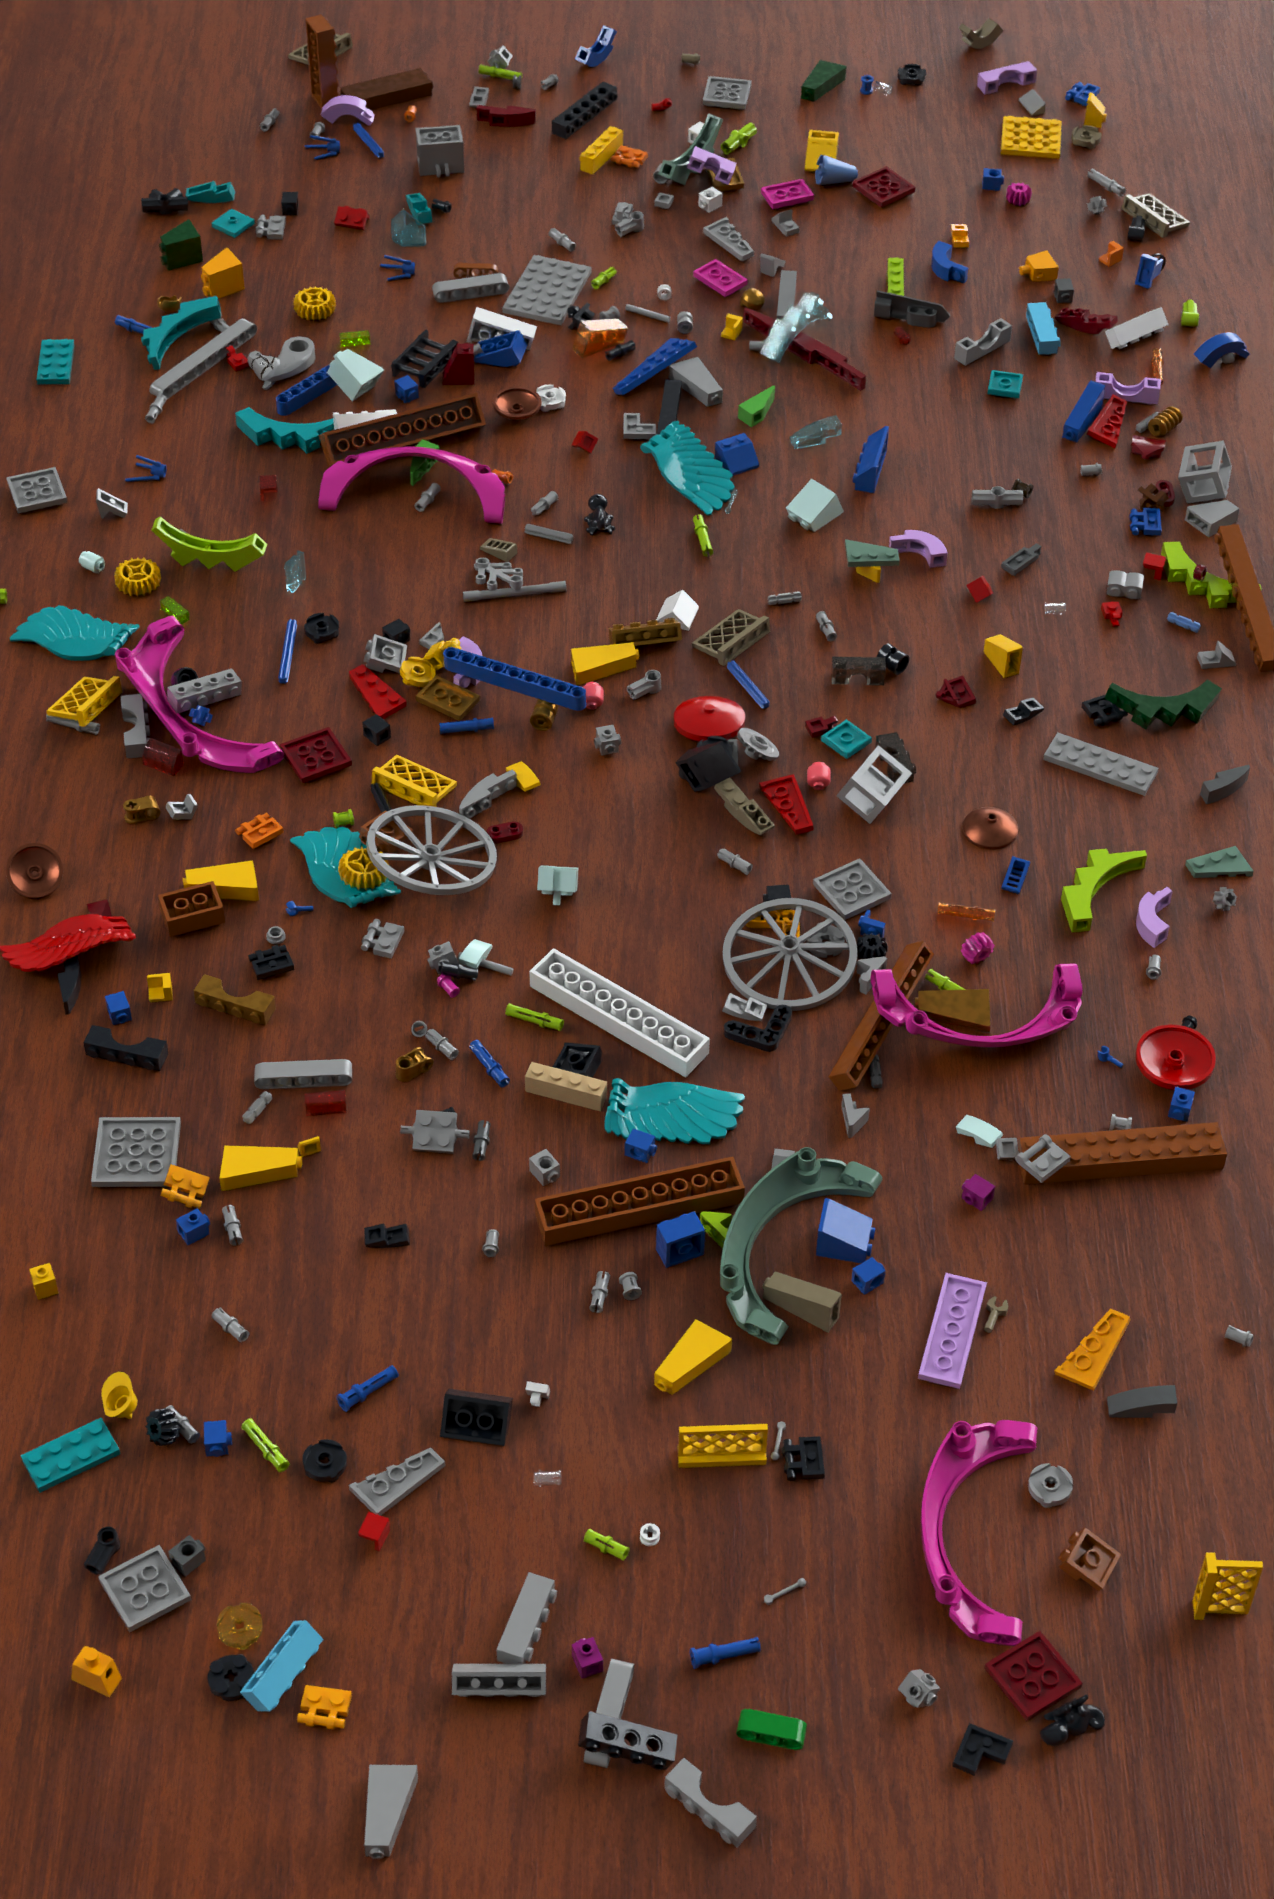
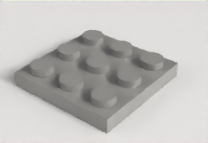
(727, 92)
(36, 490)
(852, 889)
(144, 1588)

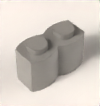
(1125, 584)

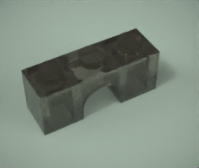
(845, 667)
(895, 747)

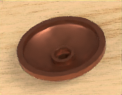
(517, 403)
(990, 828)
(32, 858)

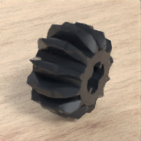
(871, 946)
(162, 1427)

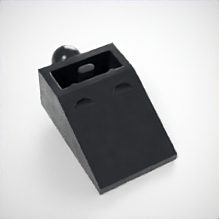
(707, 766)

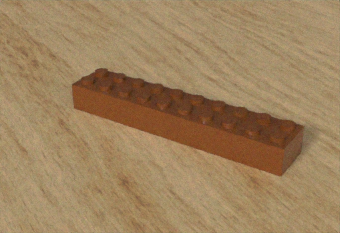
(404, 428)
(1133, 1152)
(639, 1200)

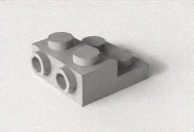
(384, 654)

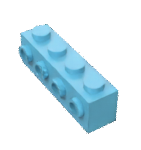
(1042, 328)
(282, 1666)

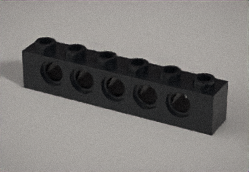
(584, 110)

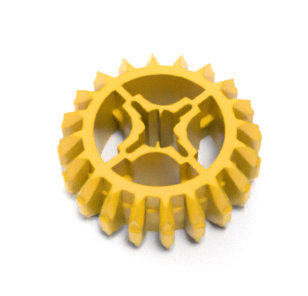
(314, 303)
(137, 576)
(359, 871)

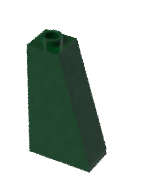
(822, 80)

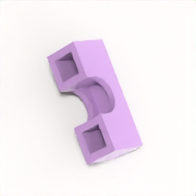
(702, 159)

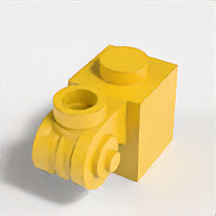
(435, 653)

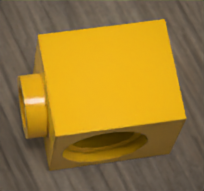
(44, 1281)

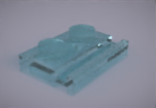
(295, 571)

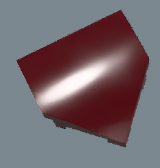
(1147, 446)
(956, 692)

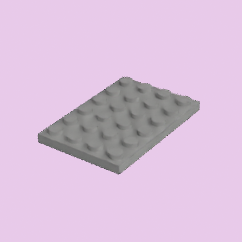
(547, 289)

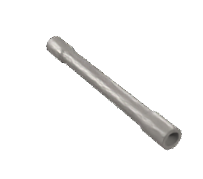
(505, 592)

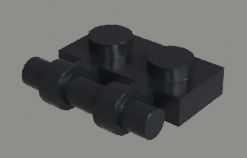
(1099, 706)
(271, 962)
(811, 1458)

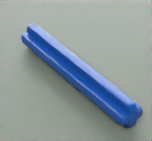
(369, 141)
(748, 685)

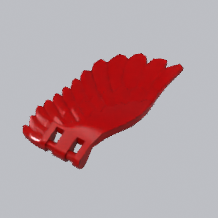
(66, 941)

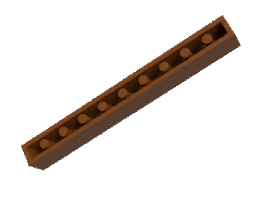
(1247, 594)
(874, 1027)

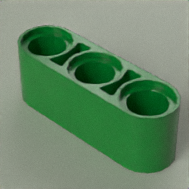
(771, 1729)

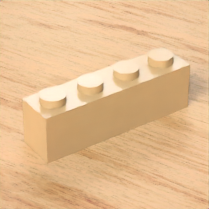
(566, 1086)

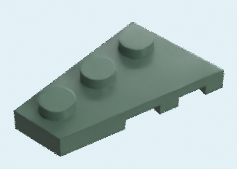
(865, 554)
(1217, 863)

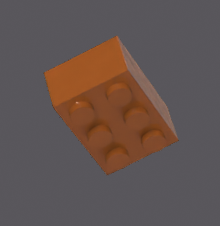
(191, 908)

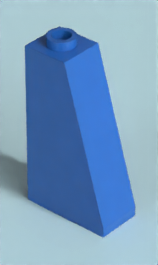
(1084, 412)

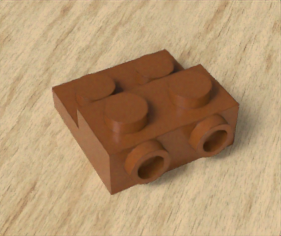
(390, 829)
(1089, 1558)

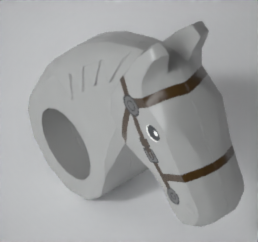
(295, 357)

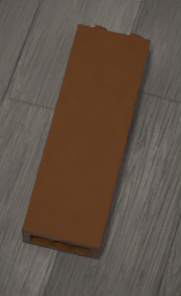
(391, 89)

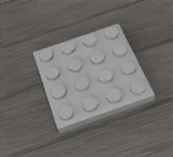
(135, 1151)

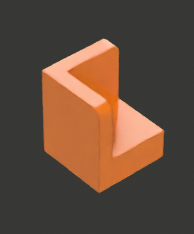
(1113, 255)

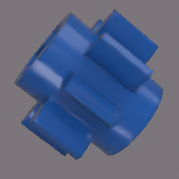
(200, 715)

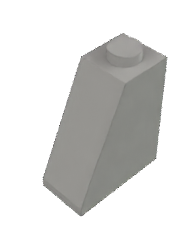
(1211, 515)

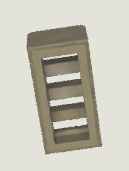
(504, 550)

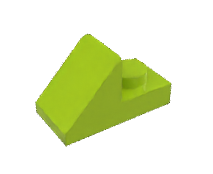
(716, 1225)

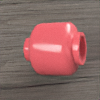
(594, 695)
(818, 775)

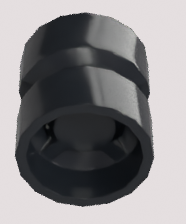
(895, 660)

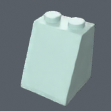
(354, 373)
(814, 506)

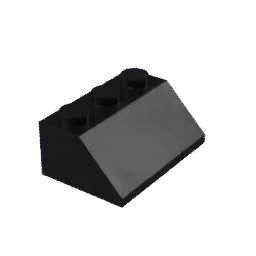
(476, 1417)

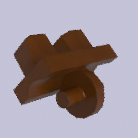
(1150, 499)

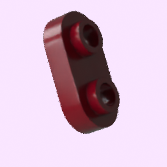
(1166, 487)
(505, 832)

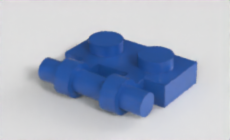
(1081, 92)
(1151, 521)

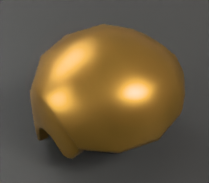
(752, 299)
(169, 304)

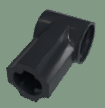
(1136, 230)
(102, 1551)

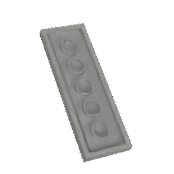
(1100, 764)

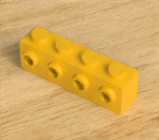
(601, 150)

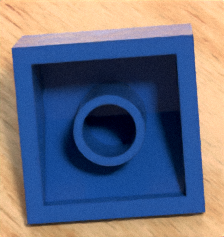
(736, 454)

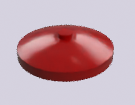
(709, 717)
(1175, 1057)

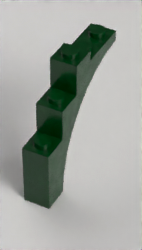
(1167, 709)

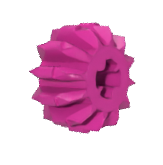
(1018, 194)
(977, 948)

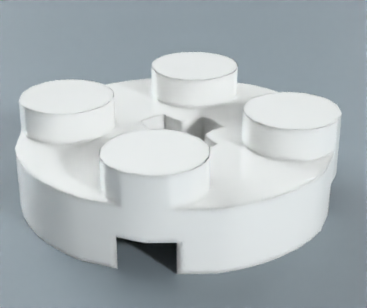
(556, 400)

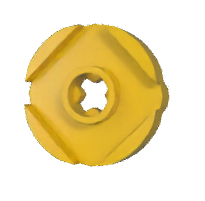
(420, 679)

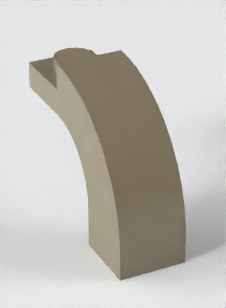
(982, 37)

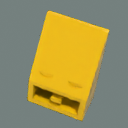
(820, 144)

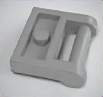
(1045, 1164)

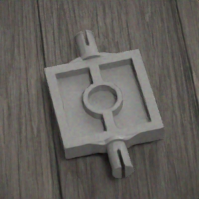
(434, 1131)

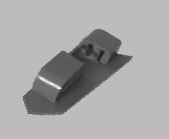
(915, 311)

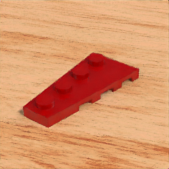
(1108, 422)
(377, 693)
(789, 802)

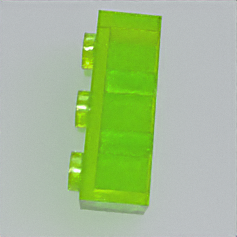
(354, 338)
(172, 608)

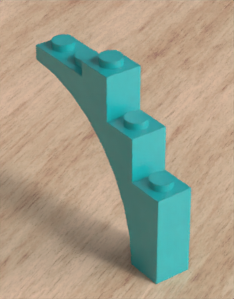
(173, 326)
(283, 434)

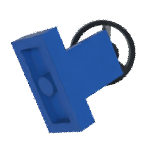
(1149, 269)

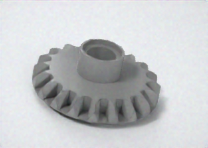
(757, 745)

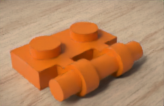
(629, 156)
(259, 830)

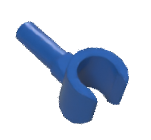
(292, 909)
(1104, 1056)

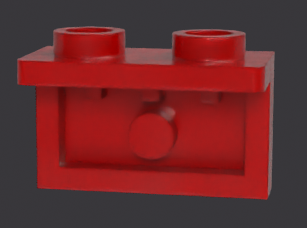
(351, 217)

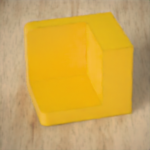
(733, 327)
(159, 987)

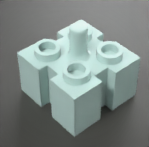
(557, 881)

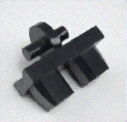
(579, 315)

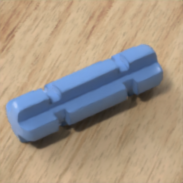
(1183, 622)

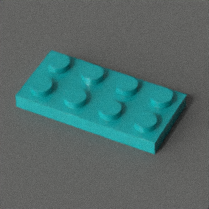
(55, 361)
(70, 1454)

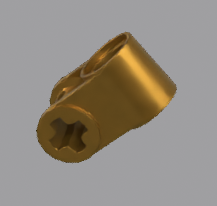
(142, 808)
(412, 1064)

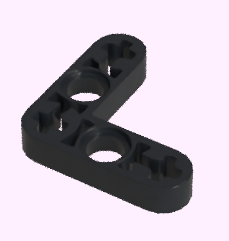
(762, 1036)

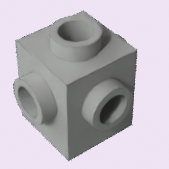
(500, 58)
(607, 740)
(442, 953)
(919, 1688)

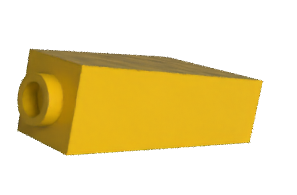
(602, 661)
(231, 880)
(257, 1165)
(691, 1356)

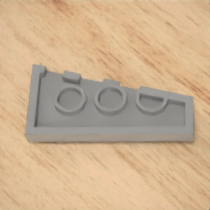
(725, 235)
(391, 1486)

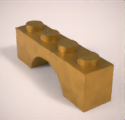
(254, 1007)

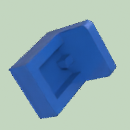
(870, 925)

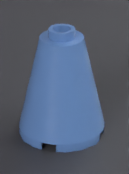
(834, 171)

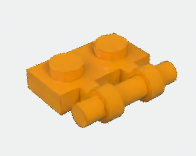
(185, 1181)
(326, 1701)

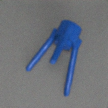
(332, 146)
(407, 268)
(157, 470)

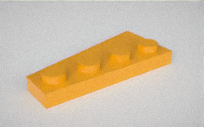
(1095, 1351)

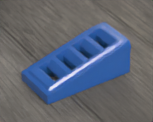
(1020, 864)

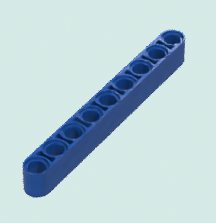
(515, 678)

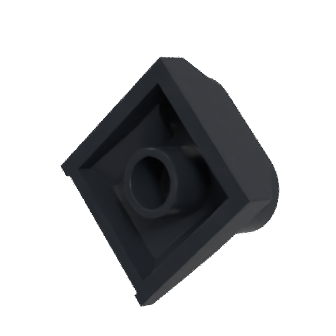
(579, 1058)

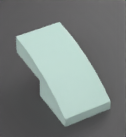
(475, 953)
(983, 1132)

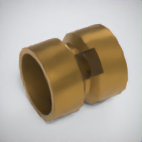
(543, 715)

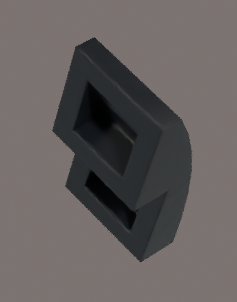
(1023, 712)
(382, 1237)

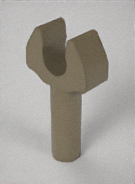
(995, 1312)

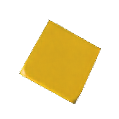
(309, 1146)

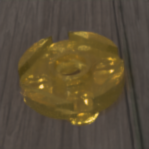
(242, 1637)

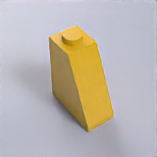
(1004, 654)

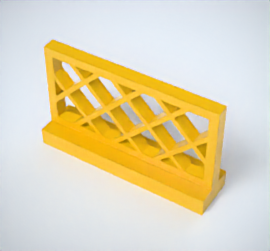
(91, 705)
(410, 788)
(727, 1453)
(1209, 1584)

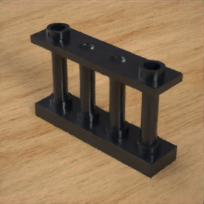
(431, 368)

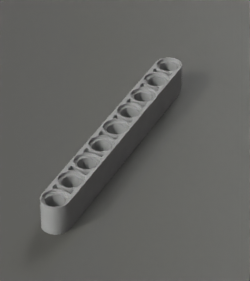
(203, 359)

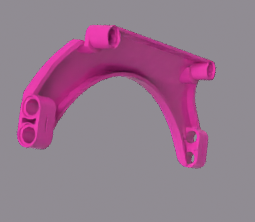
(146, 670)

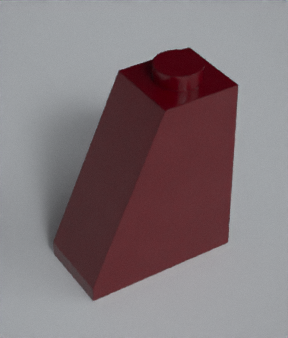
(460, 366)

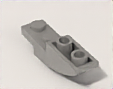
(481, 795)

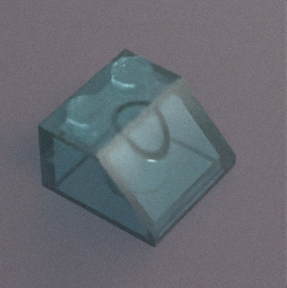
(407, 230)

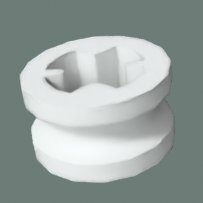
(664, 287)
(655, 1534)

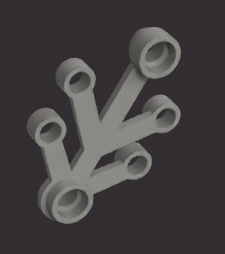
(483, 565)

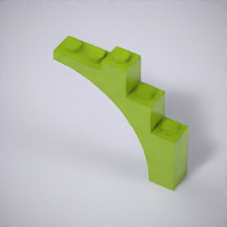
(209, 552)
(1181, 568)
(1088, 880)

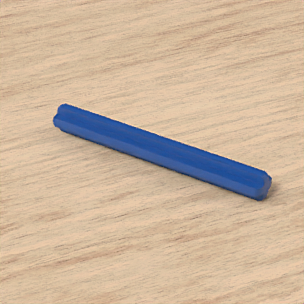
(287, 651)

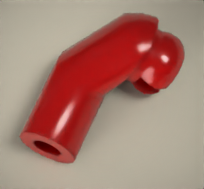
(663, 105)

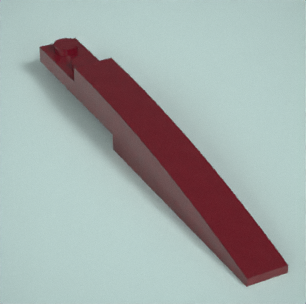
(810, 350)

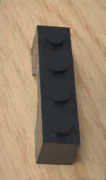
(146, 1054)

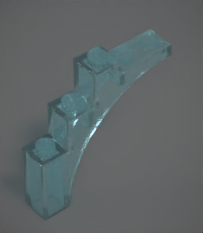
(796, 319)

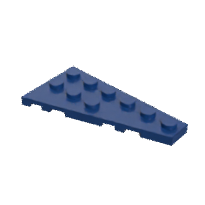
(660, 359)

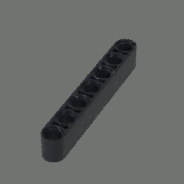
(670, 403)

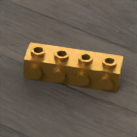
(646, 633)

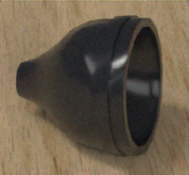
(183, 675)

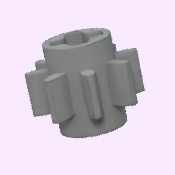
(1097, 205)
(1224, 898)

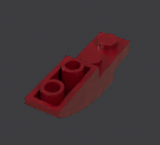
(506, 117)
(1082, 320)

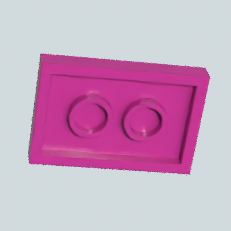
(787, 193)
(720, 277)

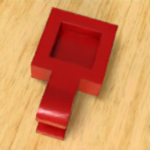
(235, 360)
(1112, 611)

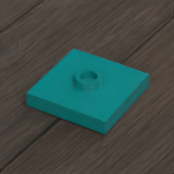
(233, 223)
(1005, 384)
(846, 739)

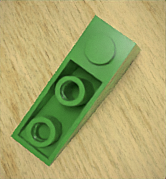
(756, 408)
(421, 465)

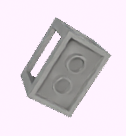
(440, 150)
(1206, 481)
(870, 789)

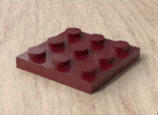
(883, 186)
(315, 755)
(1033, 1675)

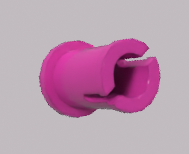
(448, 985)

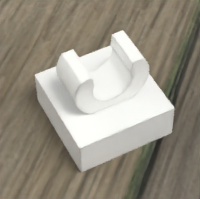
(537, 1391)

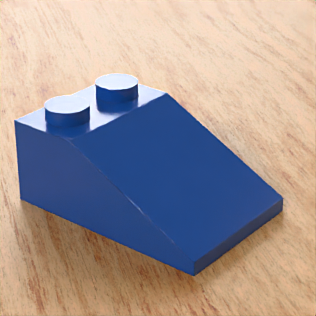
(502, 350)

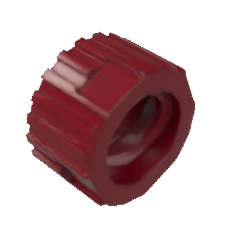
(1200, 572)

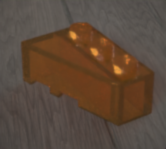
(598, 335)

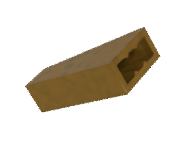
(959, 1007)

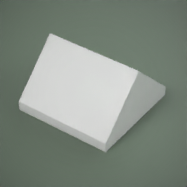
(679, 607)

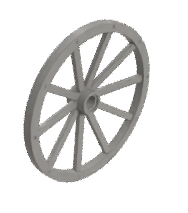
(430, 854)
(789, 949)

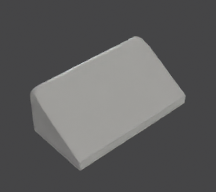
(1033, 103)

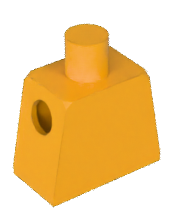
(1040, 267)
(92, 1669)

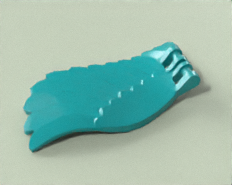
(690, 467)
(73, 634)
(322, 857)
(672, 1111)

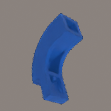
(600, 50)
(944, 267)
(1220, 345)

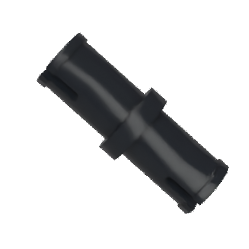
(620, 350)
(458, 971)

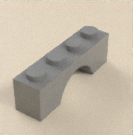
(995, 336)
(134, 712)
(731, 1821)

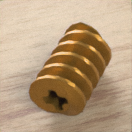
(1165, 421)

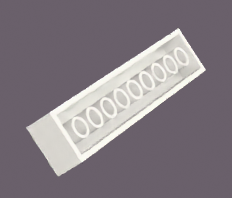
(619, 1012)

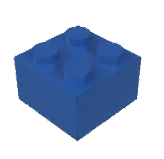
(680, 1239)

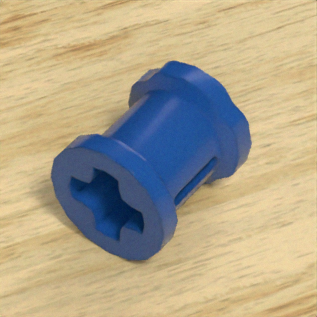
(866, 84)

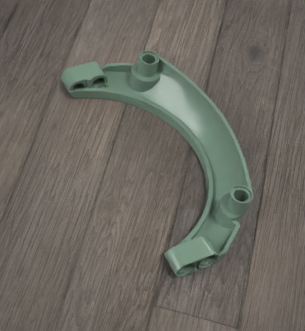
(786, 1184)

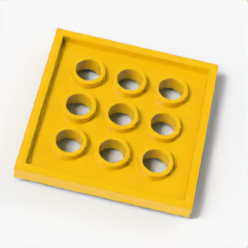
(1031, 137)

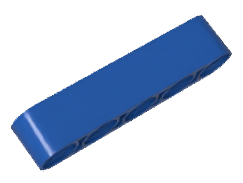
(304, 392)

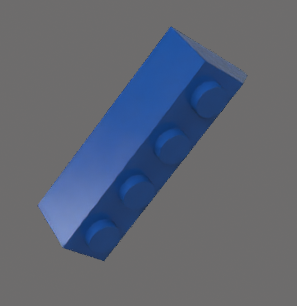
(871, 461)

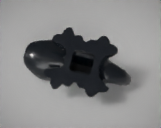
(599, 519)
(1071, 1719)

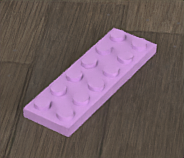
(952, 1331)

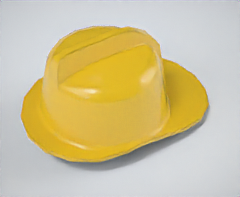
(118, 1396)

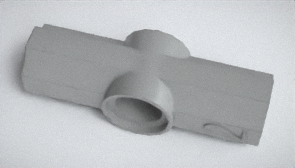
(997, 497)

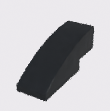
(70, 983)

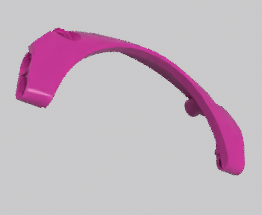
(485, 482)
(1056, 1015)
(951, 1466)

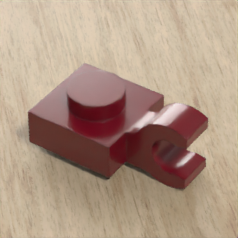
(819, 726)

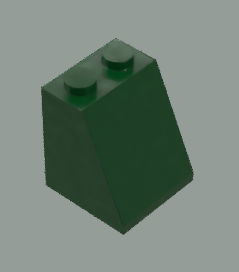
(181, 246)

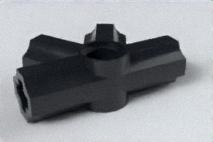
(165, 202)

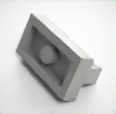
(622, 212)

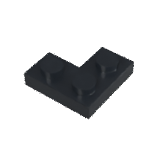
(979, 1743)

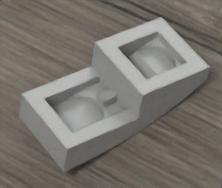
(479, 96)
(744, 1009)

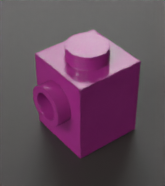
(978, 1192)
(587, 1657)

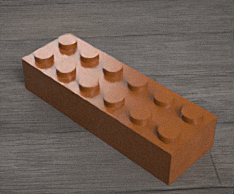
(322, 59)

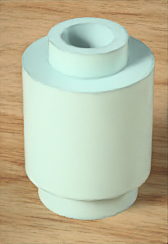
(91, 561)

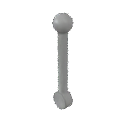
(781, 1426)
(768, 1599)

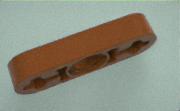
(480, 266)

